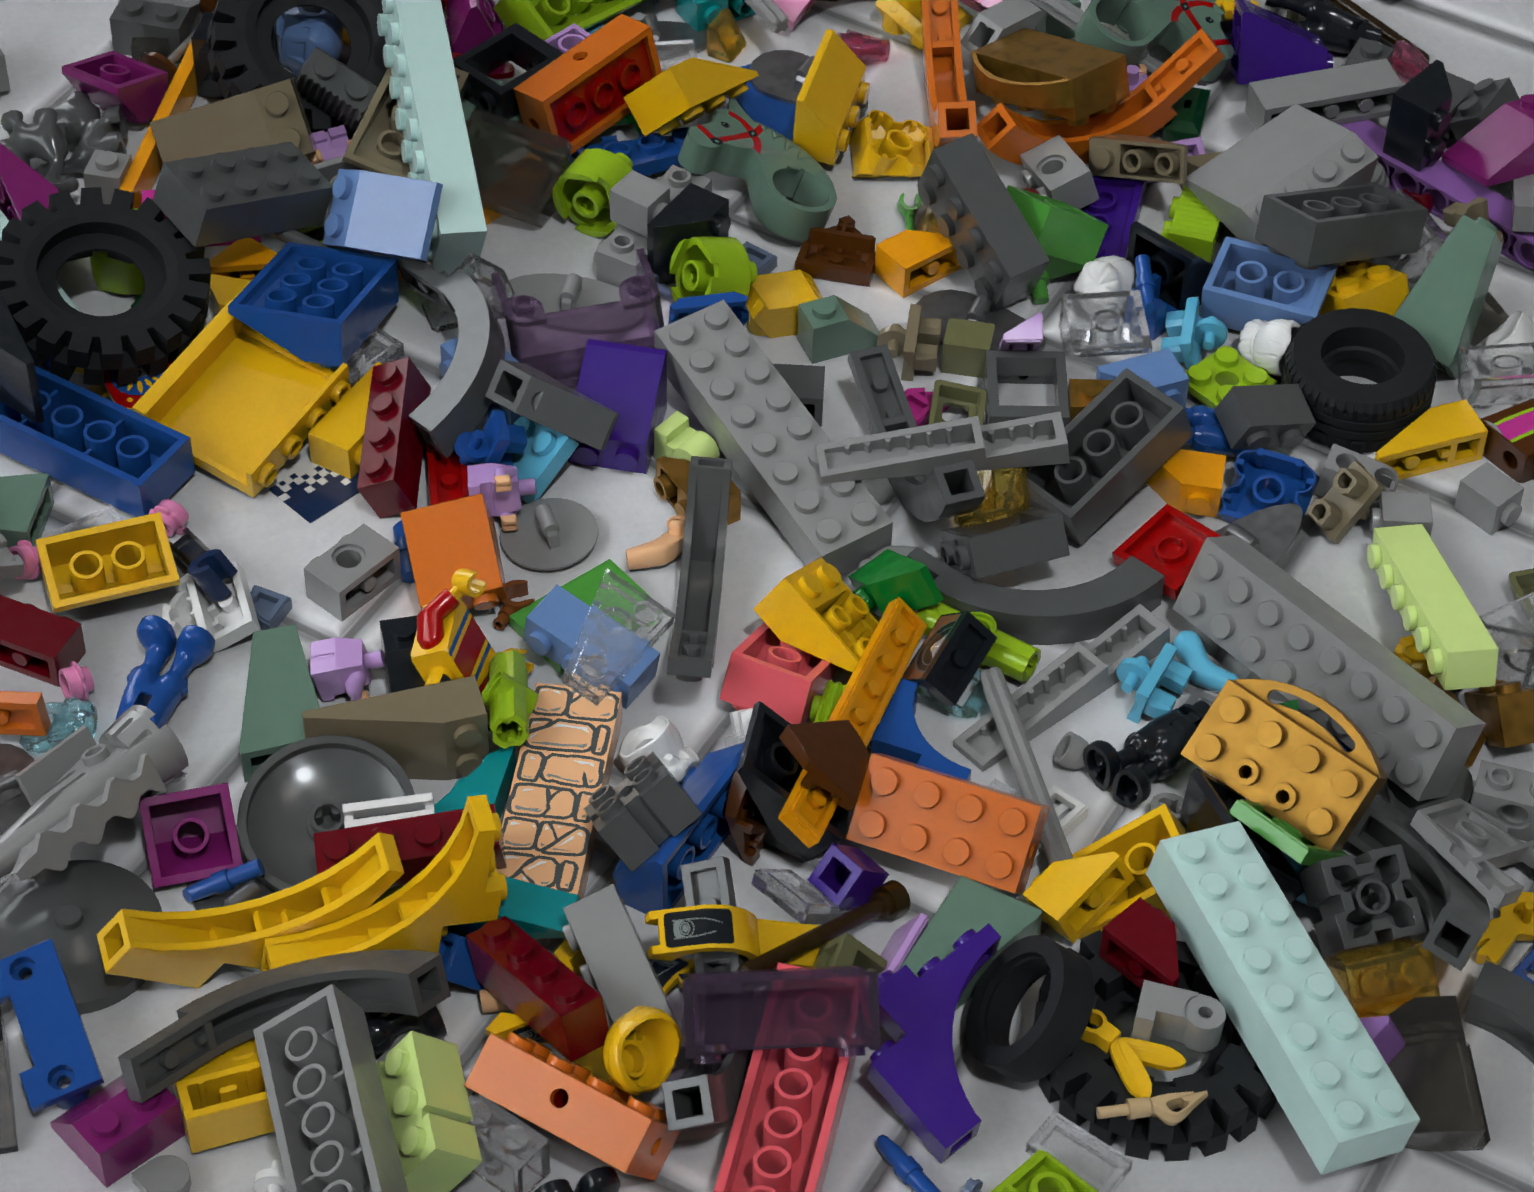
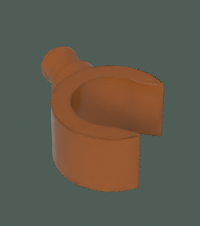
(514, 589)

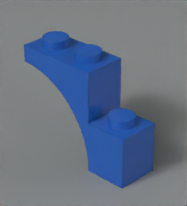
(901, 737)

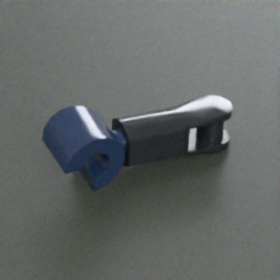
(204, 565)

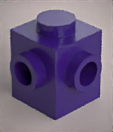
(847, 876)

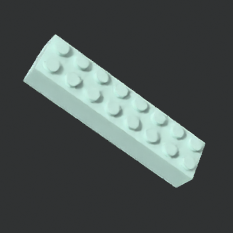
(433, 124)
(1282, 998)

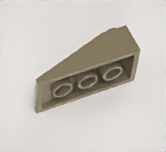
(237, 123)
(376, 140)
(427, 729)

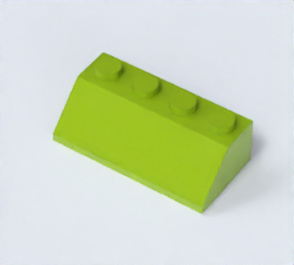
(549, 17)

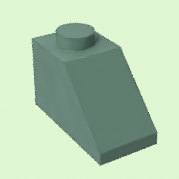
(833, 328)

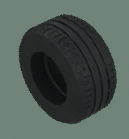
(1368, 347)

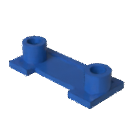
(50, 1028)

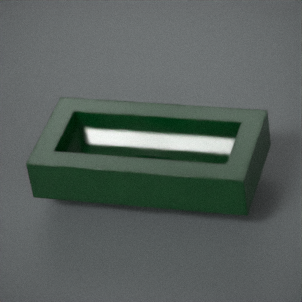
(1190, 121)

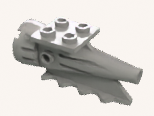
(85, 785)

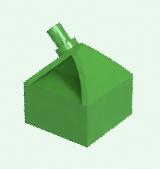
(1063, 232)

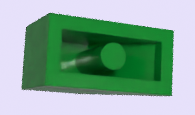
(895, 576)

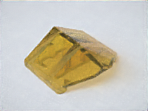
(1005, 496)

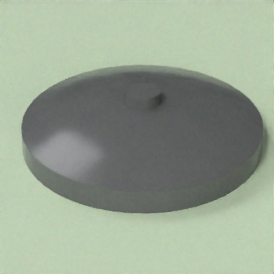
(303, 794)
(71, 911)

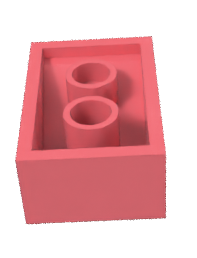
(775, 675)

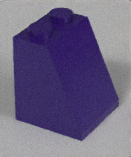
(1272, 46)
(635, 386)

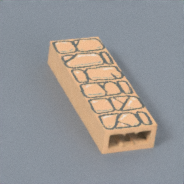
(555, 774)

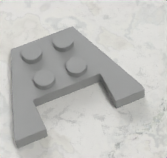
(1475, 847)

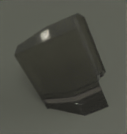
(516, 166)
(1439, 1076)

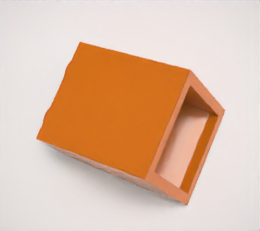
(450, 539)

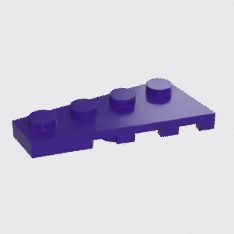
(1118, 207)

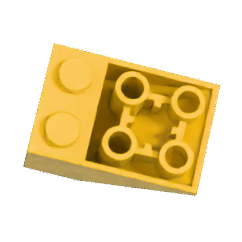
(685, 93)
(1366, 287)
(819, 615)
(225, 1099)

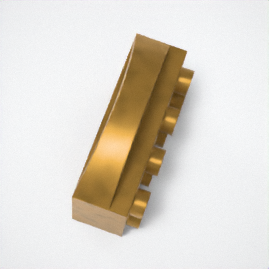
(1051, 75)
(1288, 759)

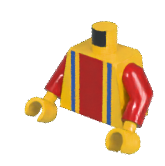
(449, 639)

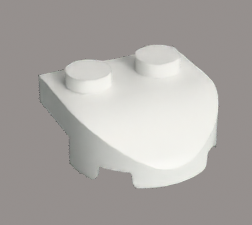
(224, 619)

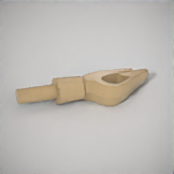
(1157, 1106)

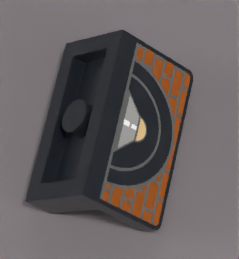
(950, 656)

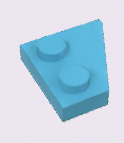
(542, 456)

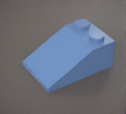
(382, 214)
(1261, 285)

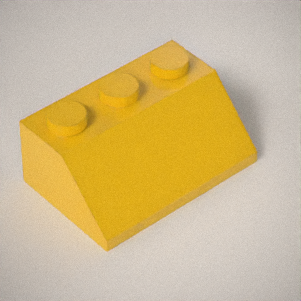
(830, 100)
(106, 562)

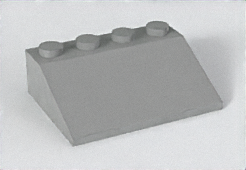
(1282, 156)

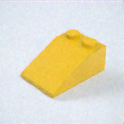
(1136, 846)

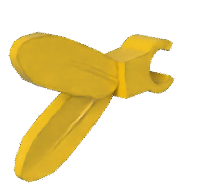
(1131, 1054)

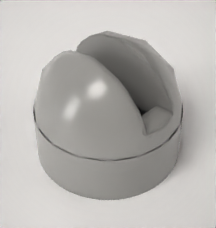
(1070, 751)

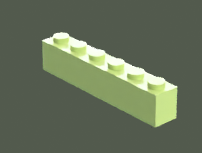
(1433, 607)

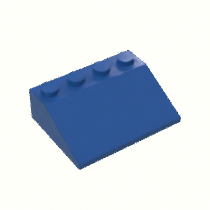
(319, 301)

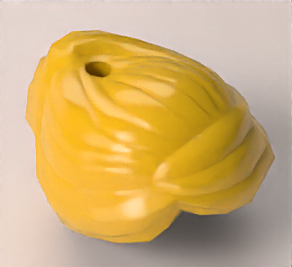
(641, 1049)

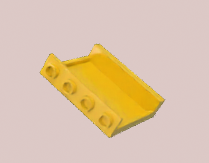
(242, 401)

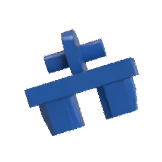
(491, 442)

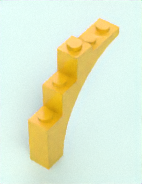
(452, 890)
(194, 944)

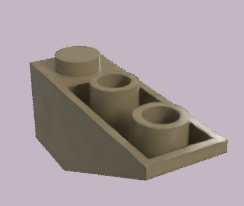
(1138, 158)

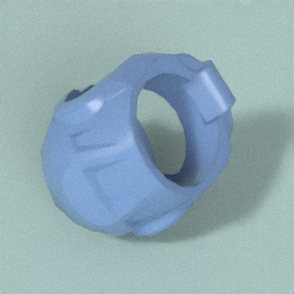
(302, 32)

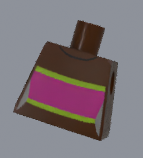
(1512, 440)

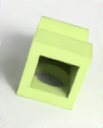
(680, 441)

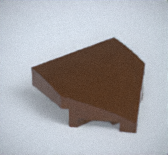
(838, 254)
(831, 756)
(745, 821)

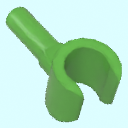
(909, 212)

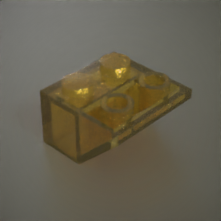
(1384, 976)

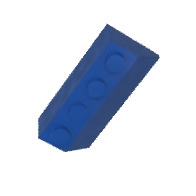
(658, 881)

